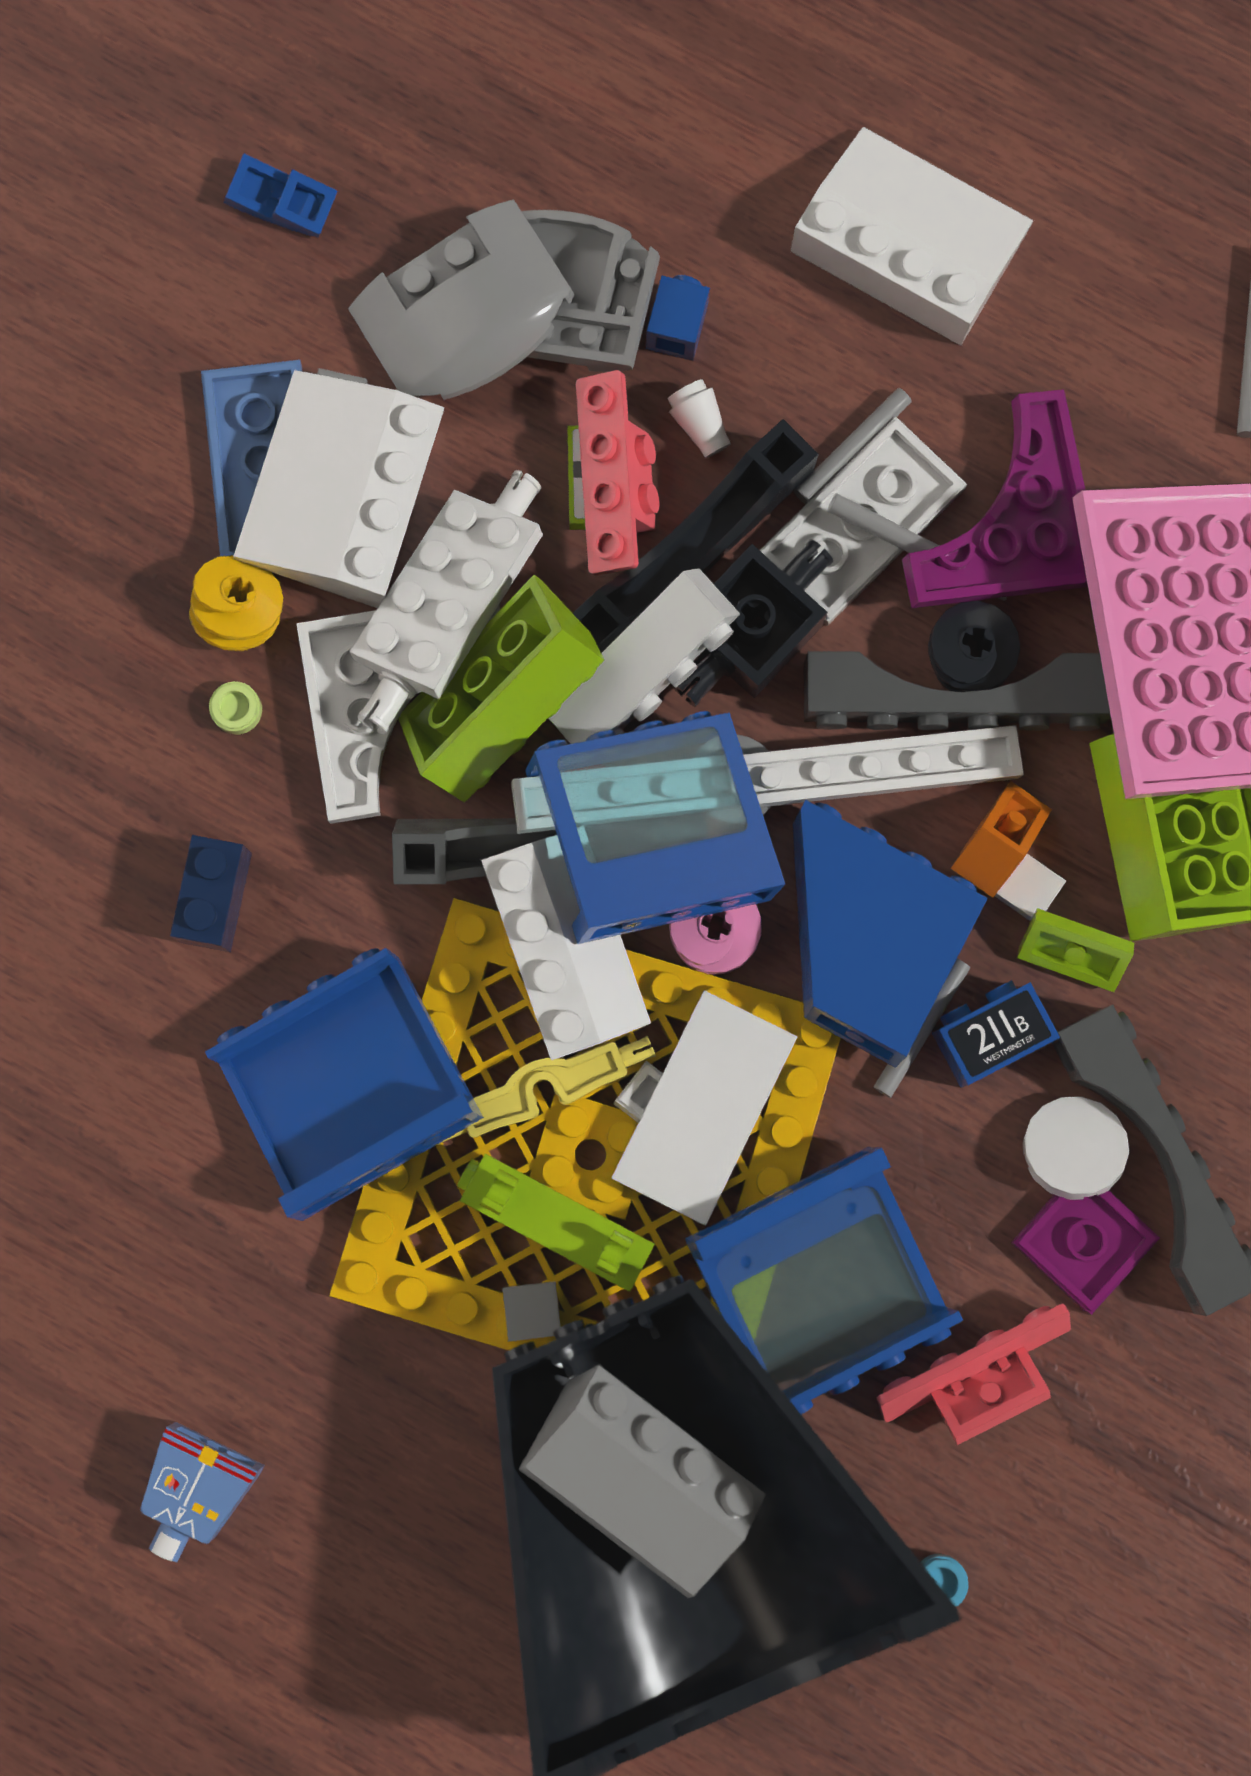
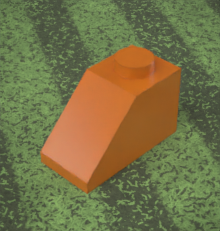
(1001, 839)

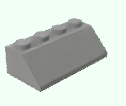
(642, 1480)

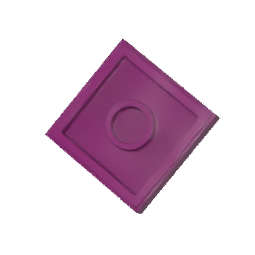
(1085, 1245)

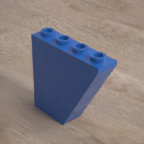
(873, 932)

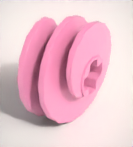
(718, 955)

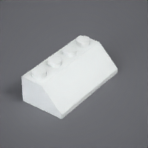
(576, 990)

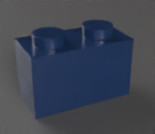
(211, 893)

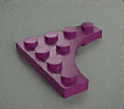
(1030, 531)

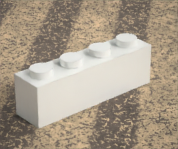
(648, 657)

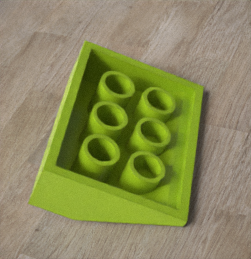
(1176, 856)

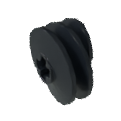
(995, 639)

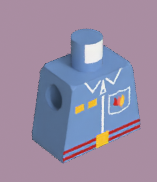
(194, 1489)

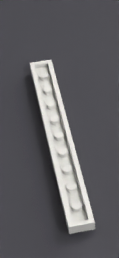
(845, 770)

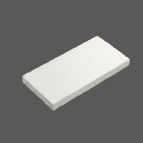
(890, 477)
(704, 1107)

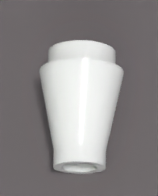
(700, 417)

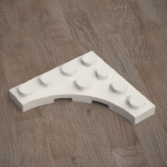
(337, 692)

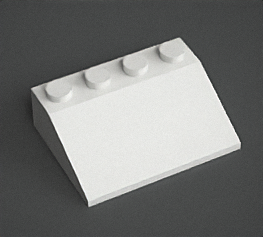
(909, 235)
(339, 485)

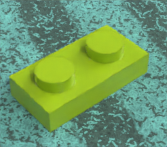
(1076, 950)

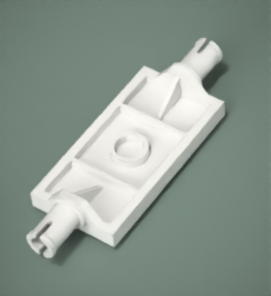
(445, 596)

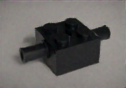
(788, 622)

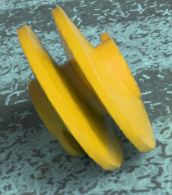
(235, 604)

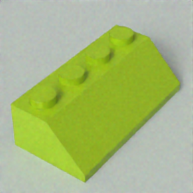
(502, 692)

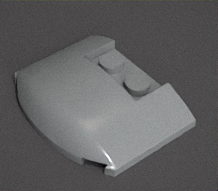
(610, 287)
(464, 306)

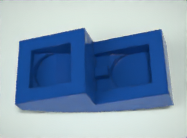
(280, 198)

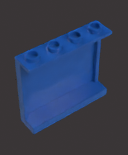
(345, 1082)

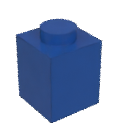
(677, 316)

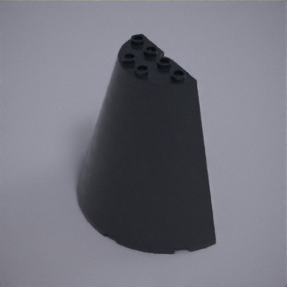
(616, 1650)

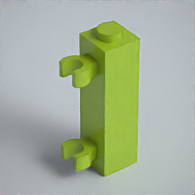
(554, 1221)

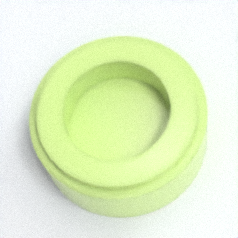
(235, 708)

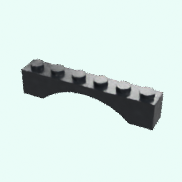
(724, 517)

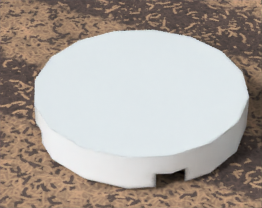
(1075, 1148)

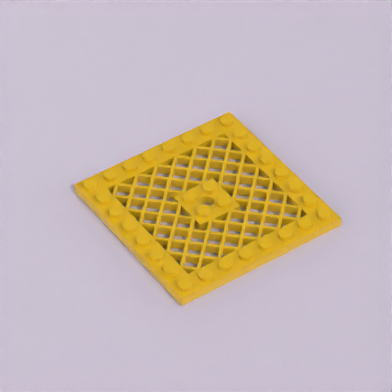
(471, 940)

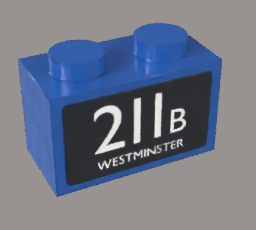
(995, 1033)

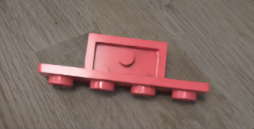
(614, 474)
(983, 1383)

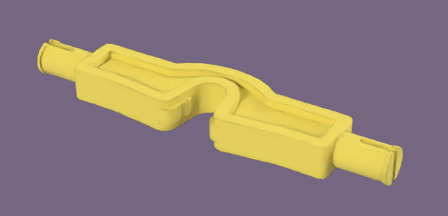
(569, 1079)

